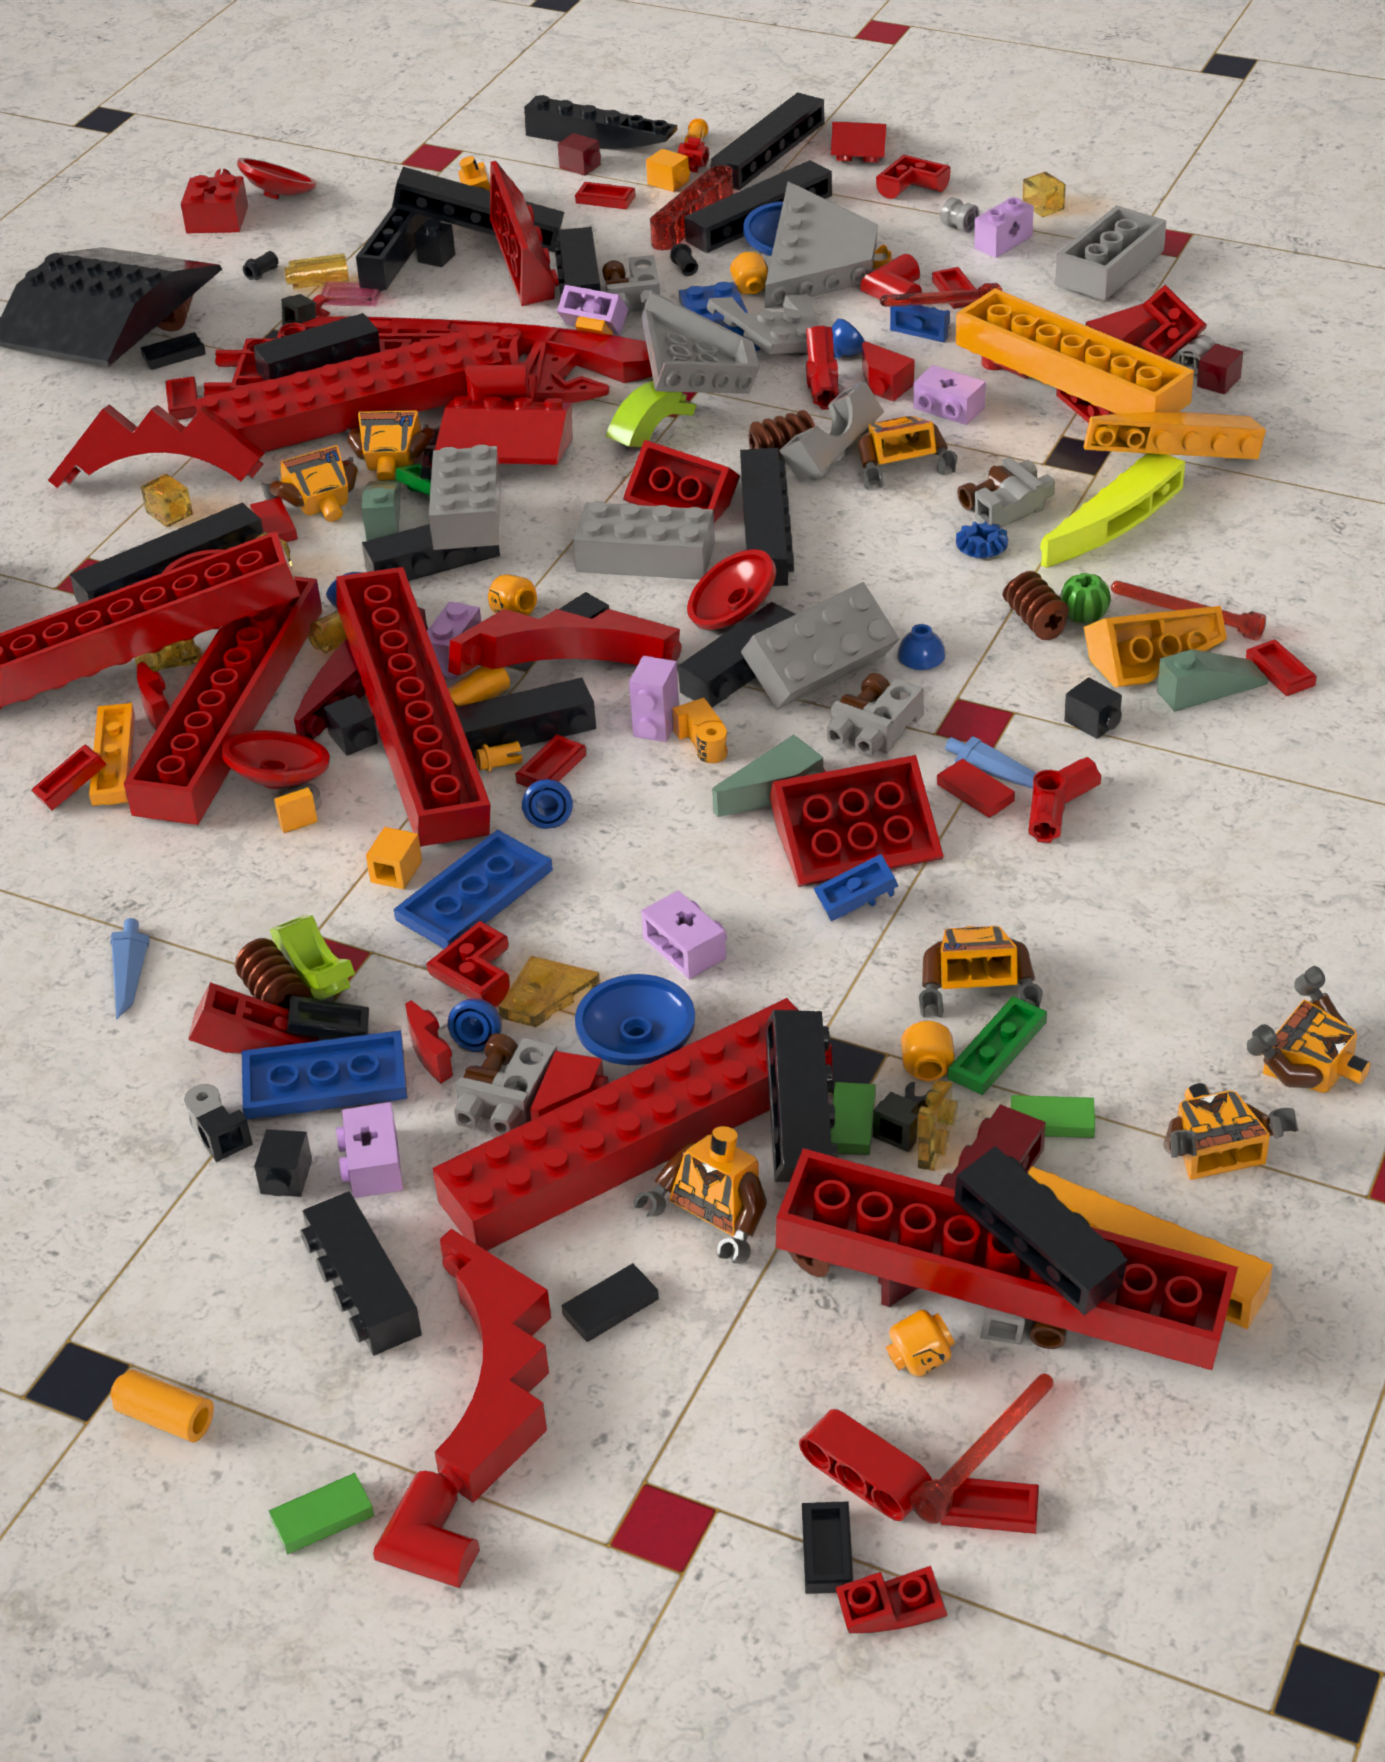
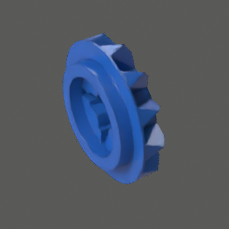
(970, 540)

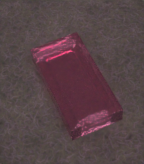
(350, 294)

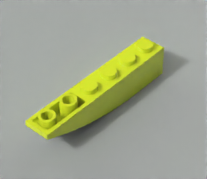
(1115, 508)

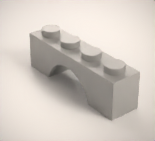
(815, 450)

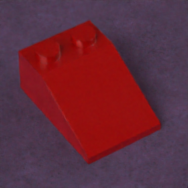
(858, 140)

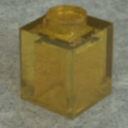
(1044, 193)
(166, 500)

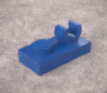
(920, 321)
(856, 887)

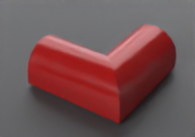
(912, 171)
(893, 278)
(1177, 324)
(496, 381)
(468, 966)
(416, 1535)

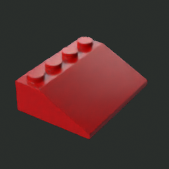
(520, 240)
(519, 428)
(852, 816)

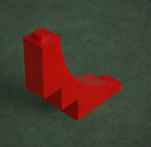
(1129, 325)
(116, 437)
(518, 638)
(502, 1414)

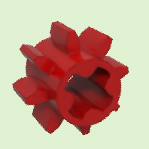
(696, 151)

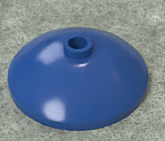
(762, 226)
(635, 1019)

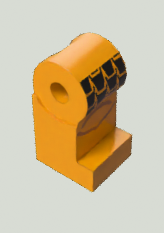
(703, 728)

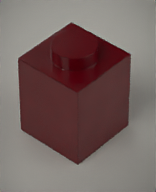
(579, 154)
(1220, 369)

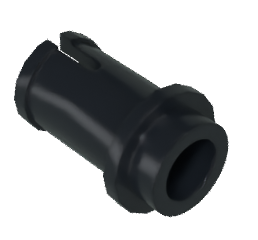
(682, 256)
(257, 267)

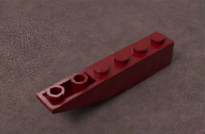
(334, 682)
(1009, 1131)

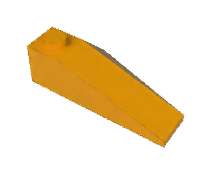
(1131, 646)

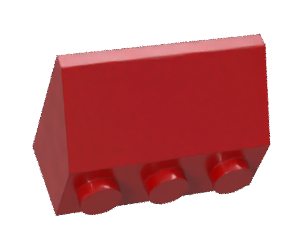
(680, 480)

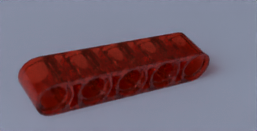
(668, 223)

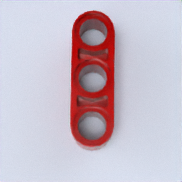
(863, 1463)

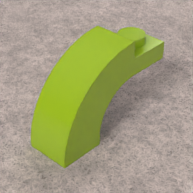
(643, 412)
(311, 957)

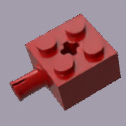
(214, 203)

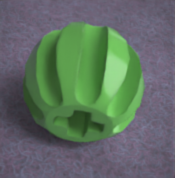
(1086, 597)

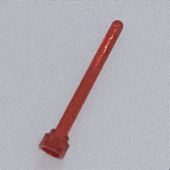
(937, 297)
(1249, 624)
(935, 1497)

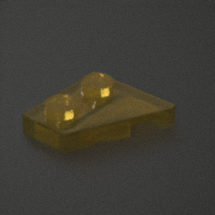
(543, 990)
(933, 1122)

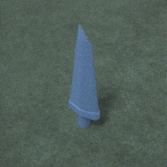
(991, 761)
(128, 959)

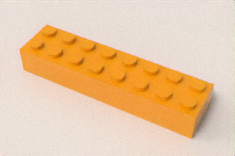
(1072, 356)

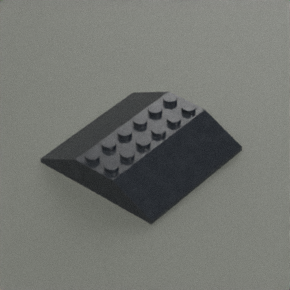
(97, 302)

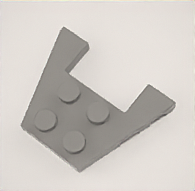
(770, 330)

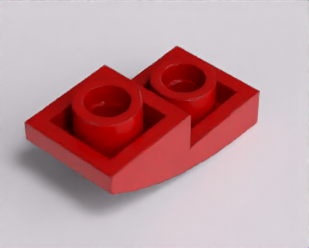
(151, 690)
(429, 1047)
(892, 1604)

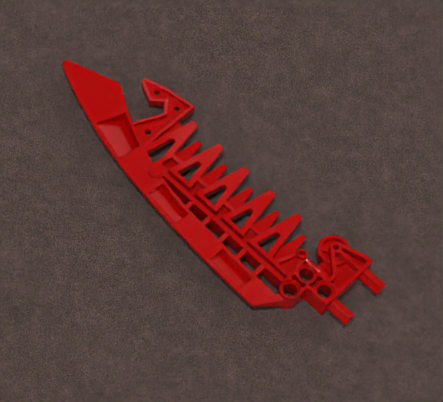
(550, 349)

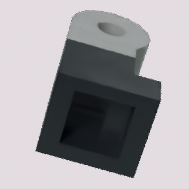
(216, 1128)

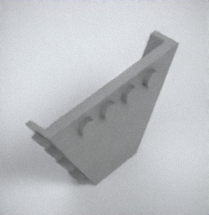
(818, 248)
(695, 352)

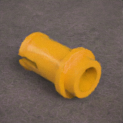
(697, 128)
(497, 756)

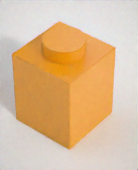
(667, 170)
(394, 858)

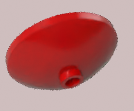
(275, 179)
(732, 590)
(275, 758)

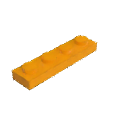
(114, 745)

